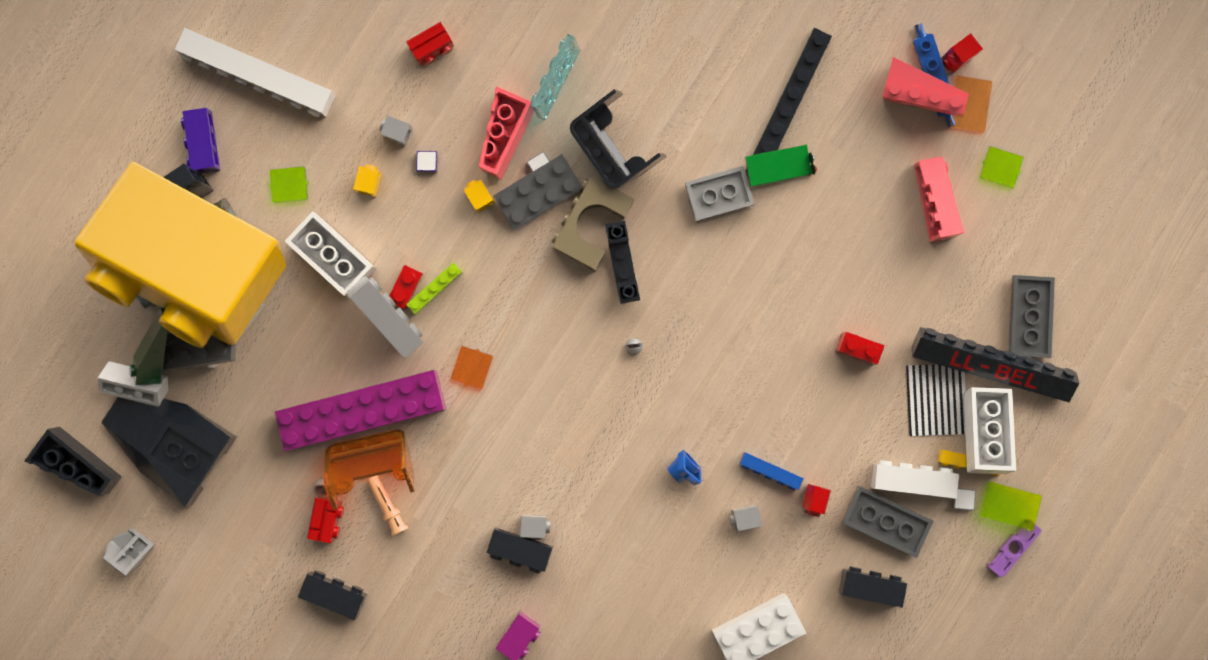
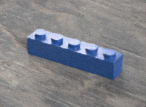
(771, 471)

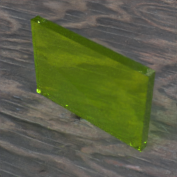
(1011, 505)

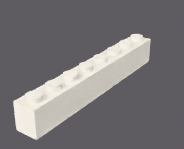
(255, 72)

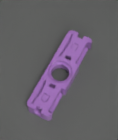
(1005, 559)

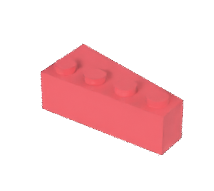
(918, 89)
(504, 131)
(938, 199)

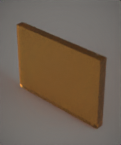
(977, 103)

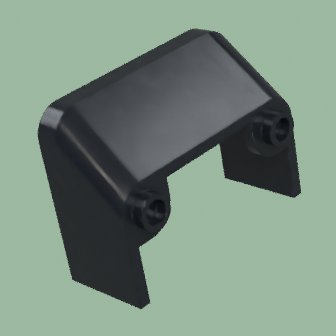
(600, 149)

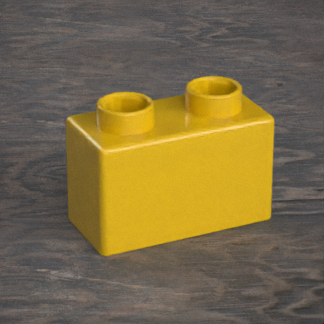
(180, 256)

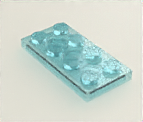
(554, 80)

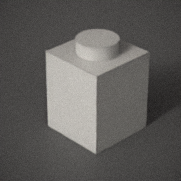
(395, 130)
(745, 518)
(534, 526)

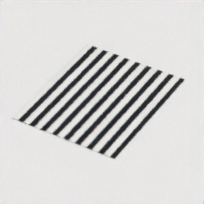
(935, 400)

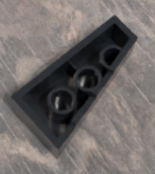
(72, 461)

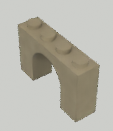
(594, 195)

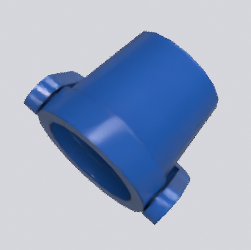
(683, 469)

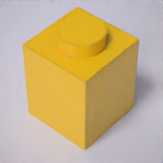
(367, 180)
(478, 195)

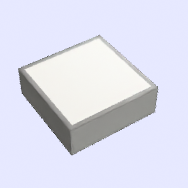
(538, 161)
(965, 499)

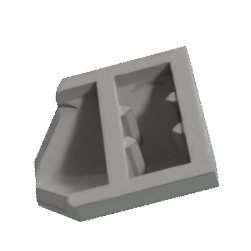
(127, 551)

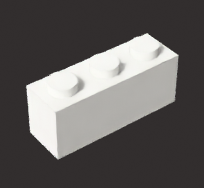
(117, 382)

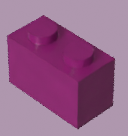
(518, 636)

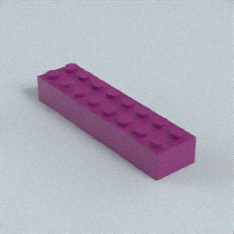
(360, 410)

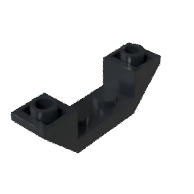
(622, 262)

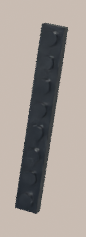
(793, 92)

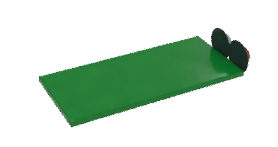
(780, 165)

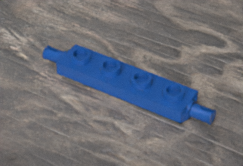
(931, 62)

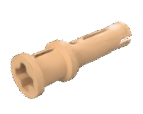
(391, 514)

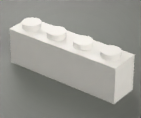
(913, 480)

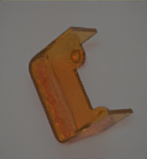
(364, 459)

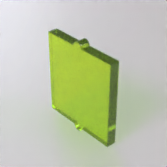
(1001, 167)
(288, 184)

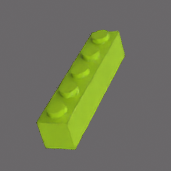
(434, 288)

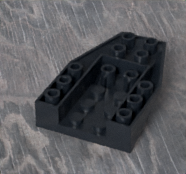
(169, 444)

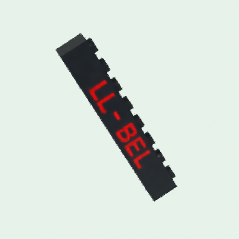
(995, 364)

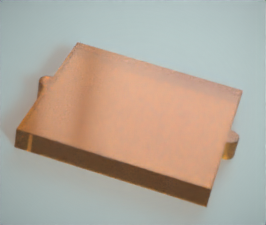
(471, 367)

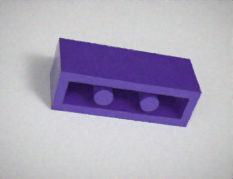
(200, 140)

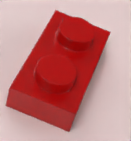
(405, 286)

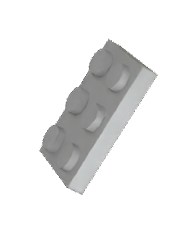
(719, 193)

